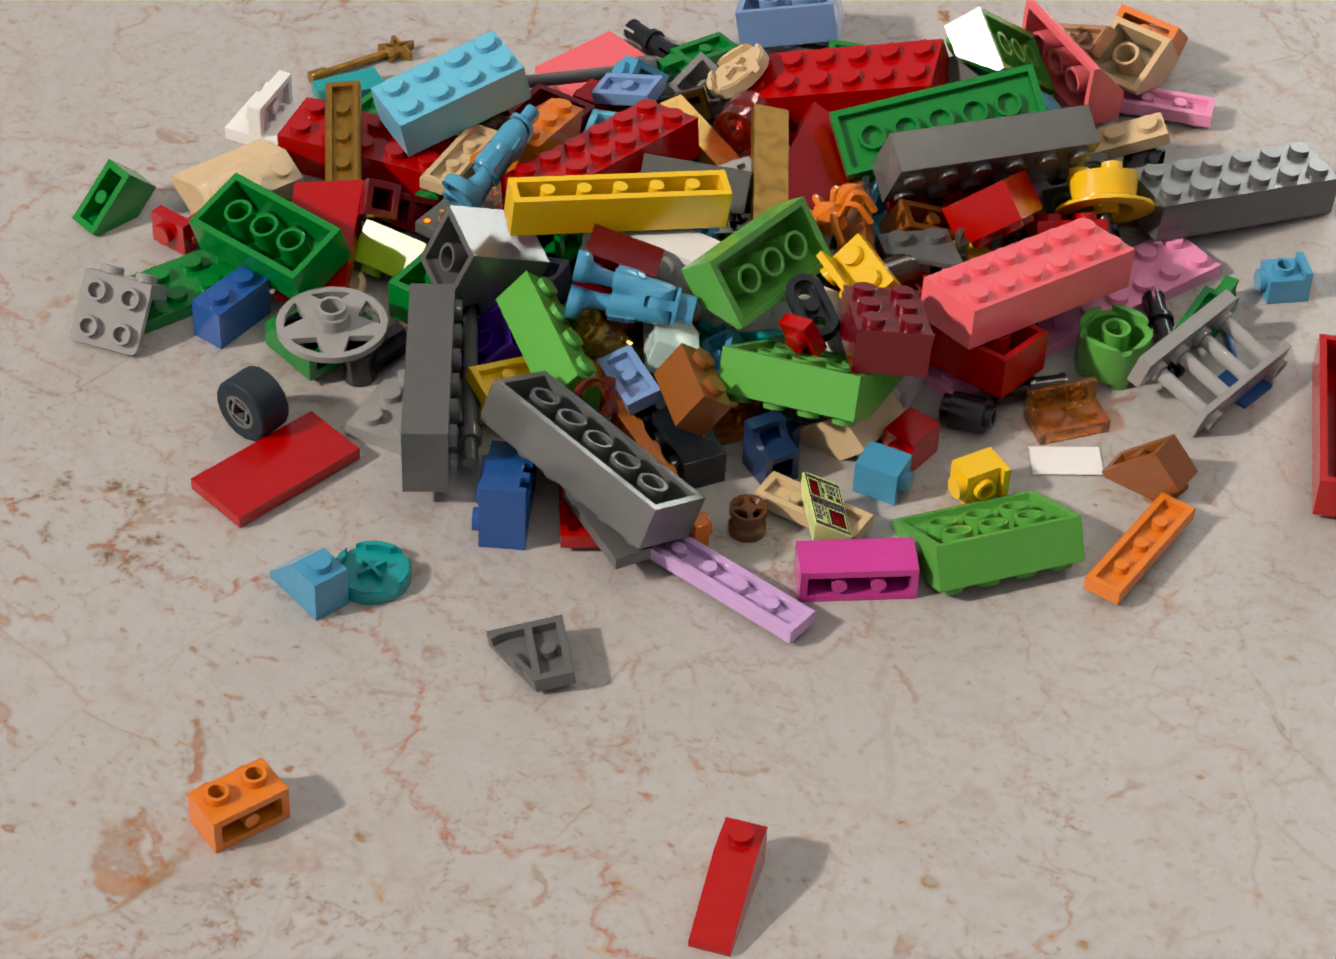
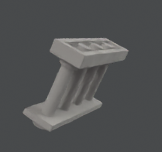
(1197, 332)

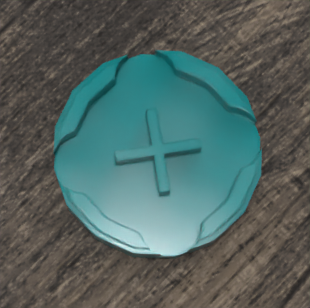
(376, 572)

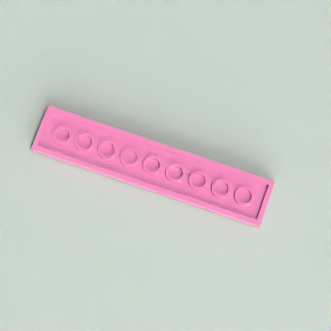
(1161, 265)

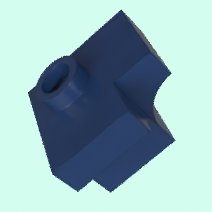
(771, 445)

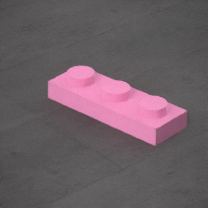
(1173, 105)

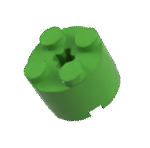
(1111, 344)

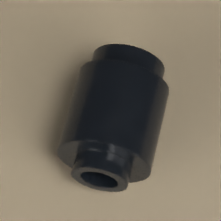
(967, 412)

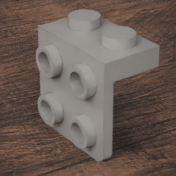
(115, 308)

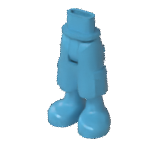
(492, 161)
(633, 295)

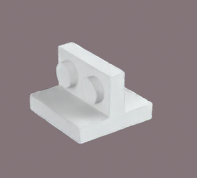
(264, 112)

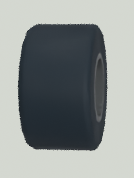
(253, 403)

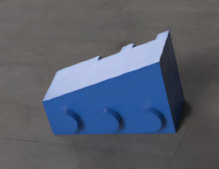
(504, 498)

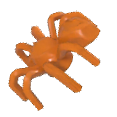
(831, 214)

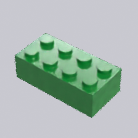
(270, 237)

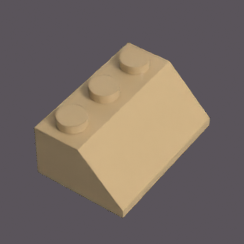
(257, 161)

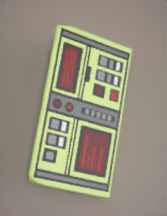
(824, 508)

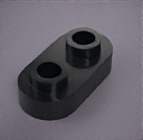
(817, 307)

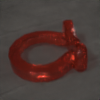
(607, 384)

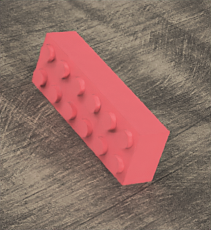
(1026, 282)

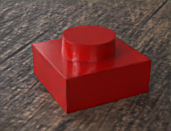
(802, 335)

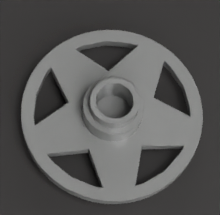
(332, 324)

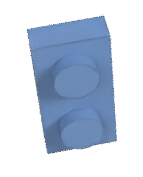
(628, 89)
(633, 381)

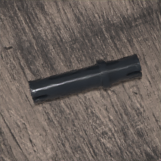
(1161, 321)

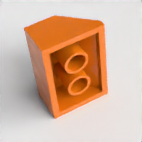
(555, 124)

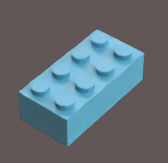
(451, 93)

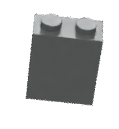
(479, 254)

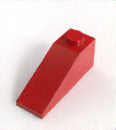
(729, 886)

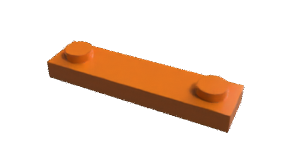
(1139, 548)

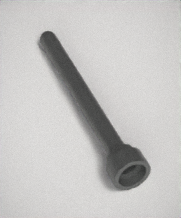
(579, 75)

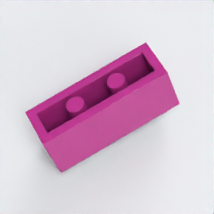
(856, 569)

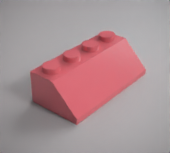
(1071, 69)

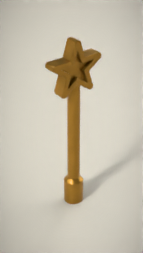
(393, 50)

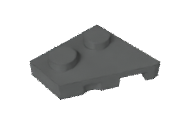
(927, 246)
(536, 652)

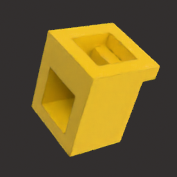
(979, 476)

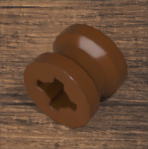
(747, 518)

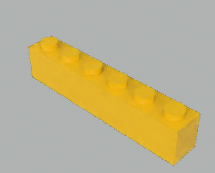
(617, 202)

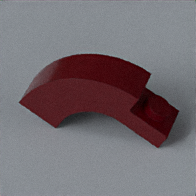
(391, 207)

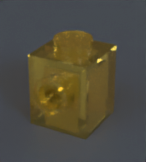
(599, 334)

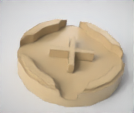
(737, 70)

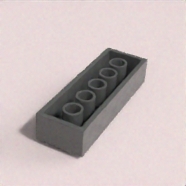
(984, 153)
(1235, 190)
(431, 388)
(591, 459)

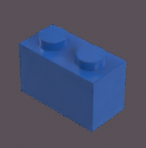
(231, 306)

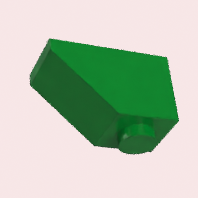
(113, 199)

